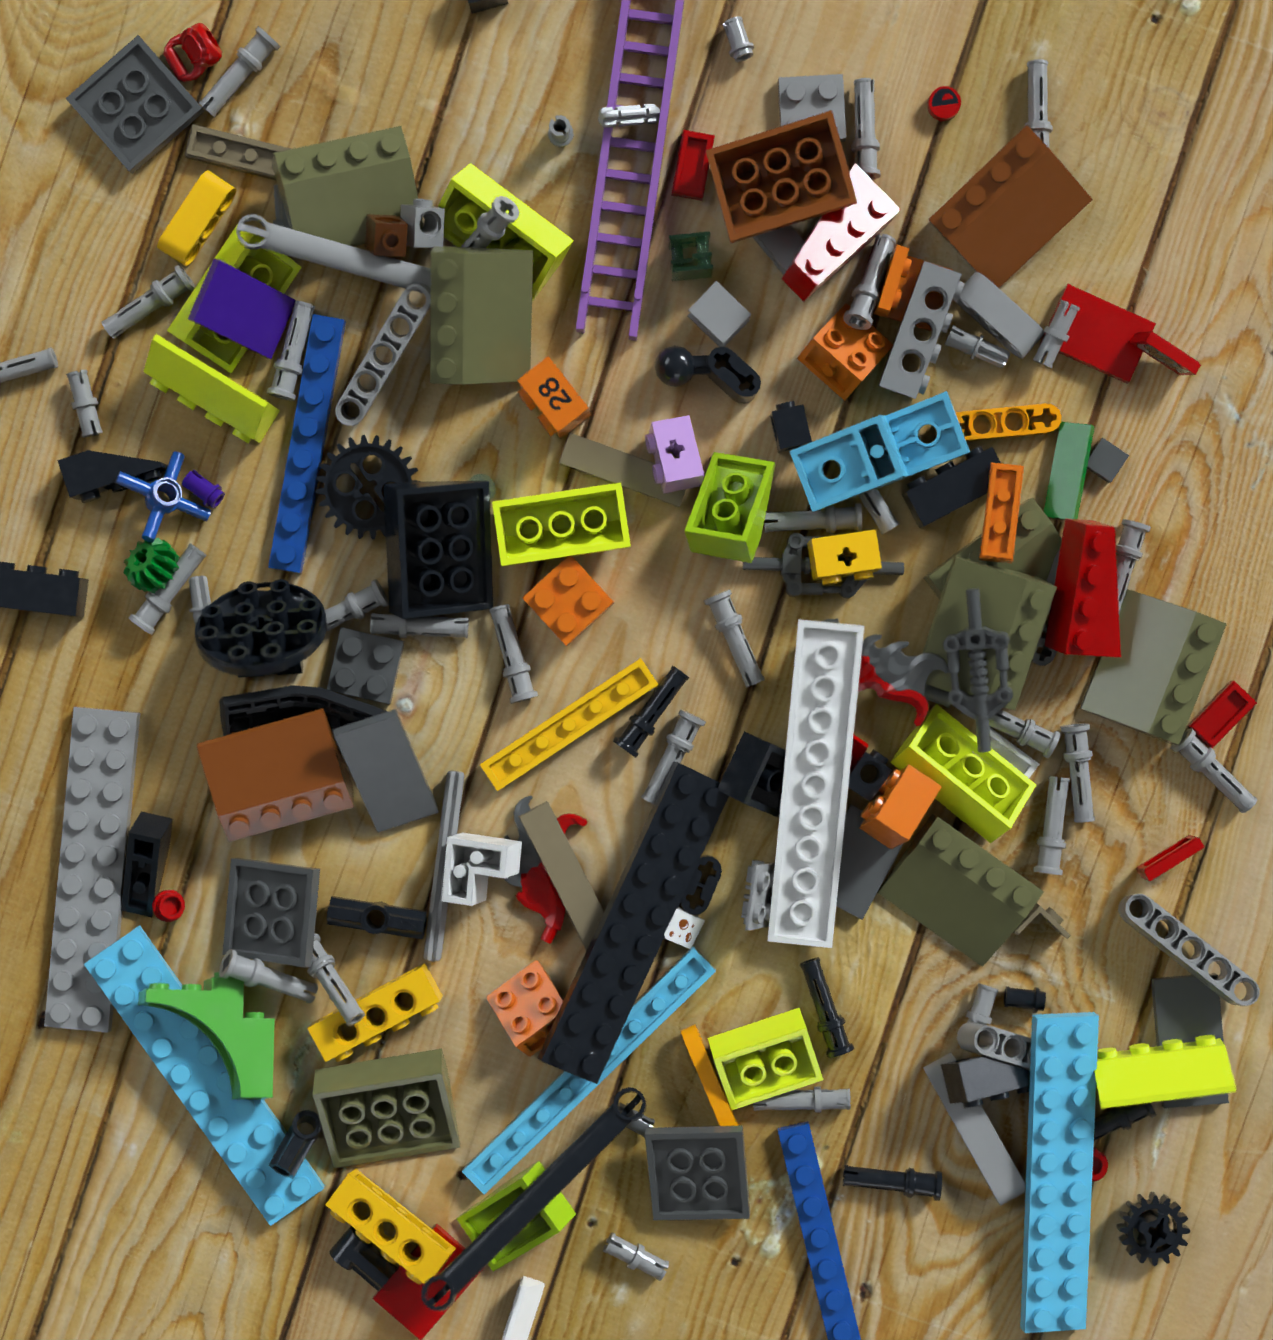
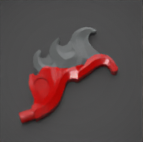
(898, 675)
(536, 885)

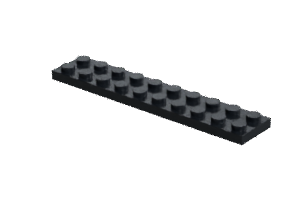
(634, 924)

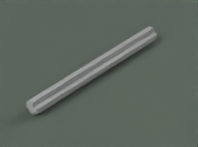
(448, 827)

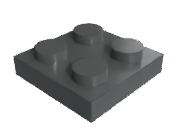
(365, 665)

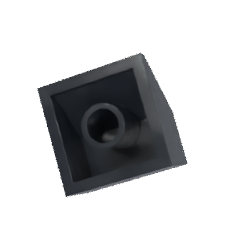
(755, 774)

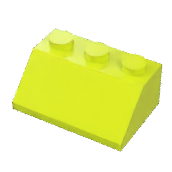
(765, 1059)

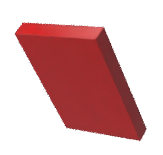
(1102, 334)
(403, 1297)

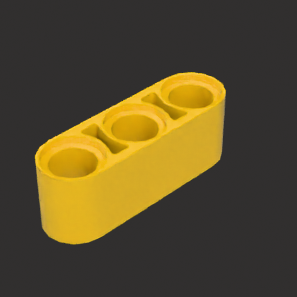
(196, 218)

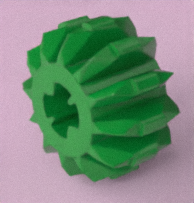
(151, 565)

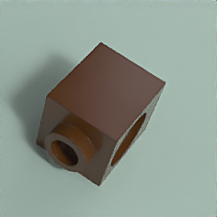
(386, 235)

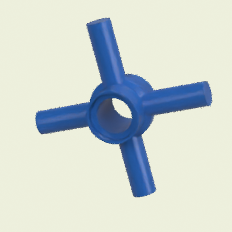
(155, 504)

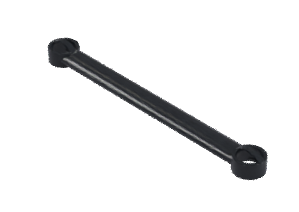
(533, 1199)

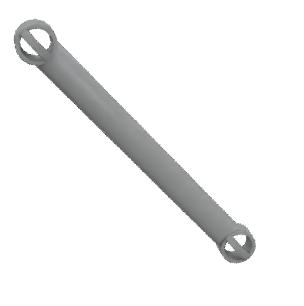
(334, 254)

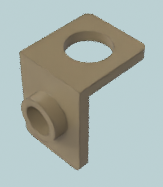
(1049, 915)

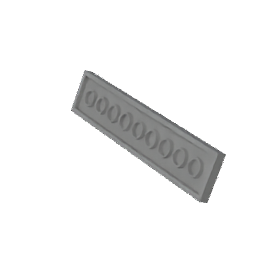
(91, 864)

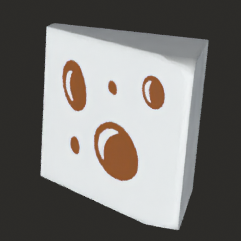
(683, 928)

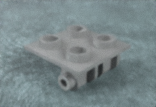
(757, 910)

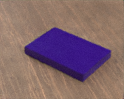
(242, 309)

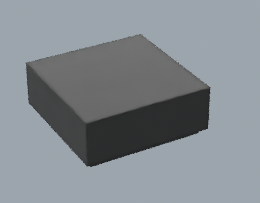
(1106, 460)

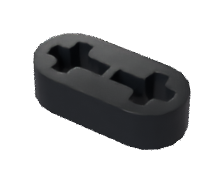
(708, 887)

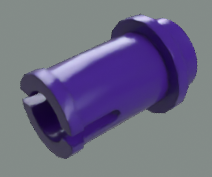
(202, 488)

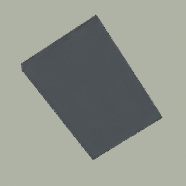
(862, 866)

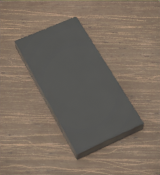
(386, 770)
(1183, 1012)

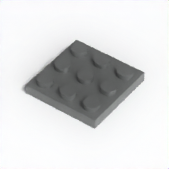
(135, 104)
(271, 911)
(697, 1173)

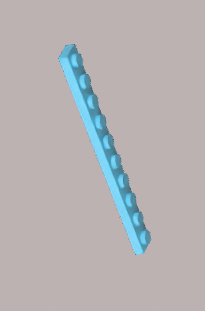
(570, 1089)

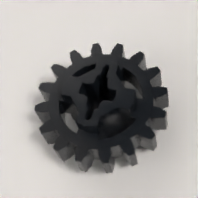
(1149, 1242)

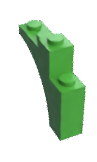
(218, 1012)

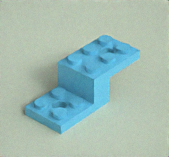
(879, 451)

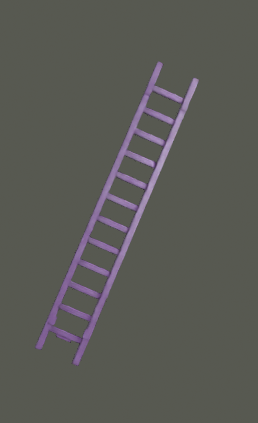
(653, 179)

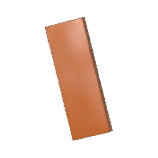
(1001, 513)

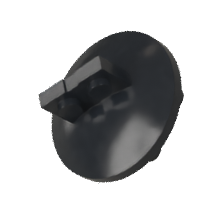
(261, 630)

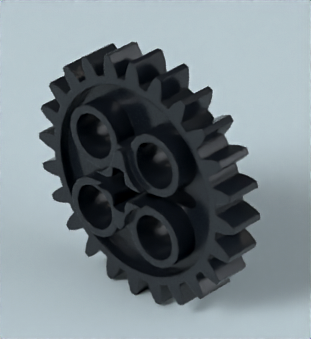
(344, 504)

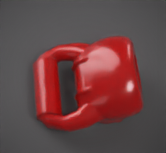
(200, 48)

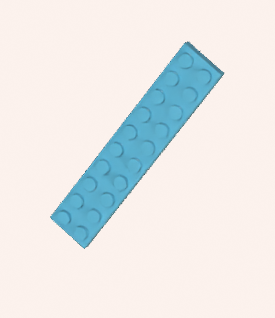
(240, 1130)
(1059, 1171)

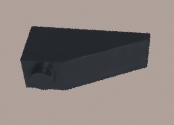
(145, 862)

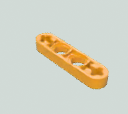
(997, 421)
(708, 1076)

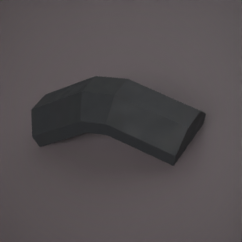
(272, 705)

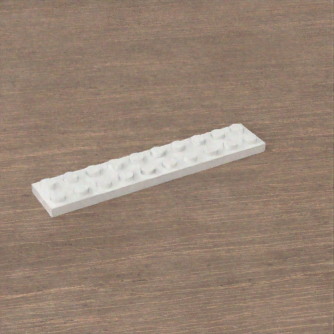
(815, 783)

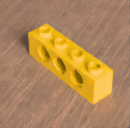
(417, 982)
(408, 1227)

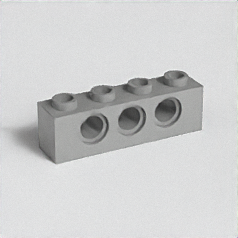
(930, 279)

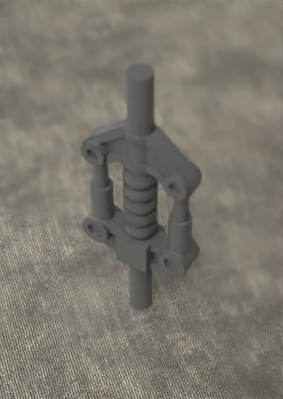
(792, 565)
(976, 639)

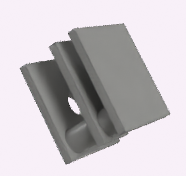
(719, 314)

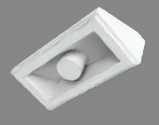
(523, 1309)

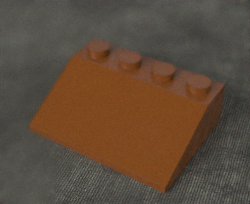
(781, 177)
(1011, 208)
(276, 775)

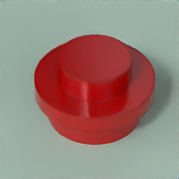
(168, 905)

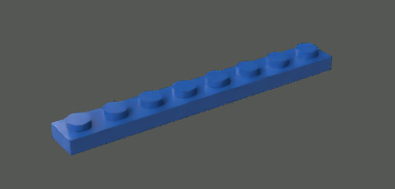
(307, 443)
(818, 1232)

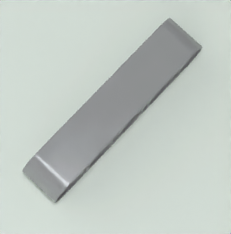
(372, 365)
(1203, 954)
(980, 1139)

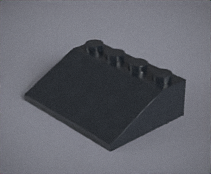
(438, 547)

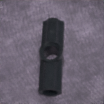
(355, 915)

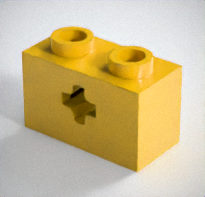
(859, 545)

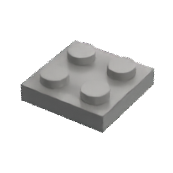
(812, 95)

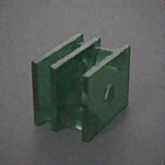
(691, 268)

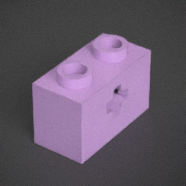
(677, 437)

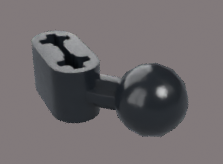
(677, 366)

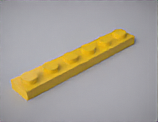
(569, 724)

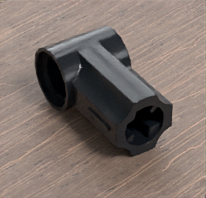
(295, 1145)
(363, 1258)

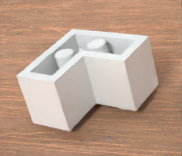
(471, 861)

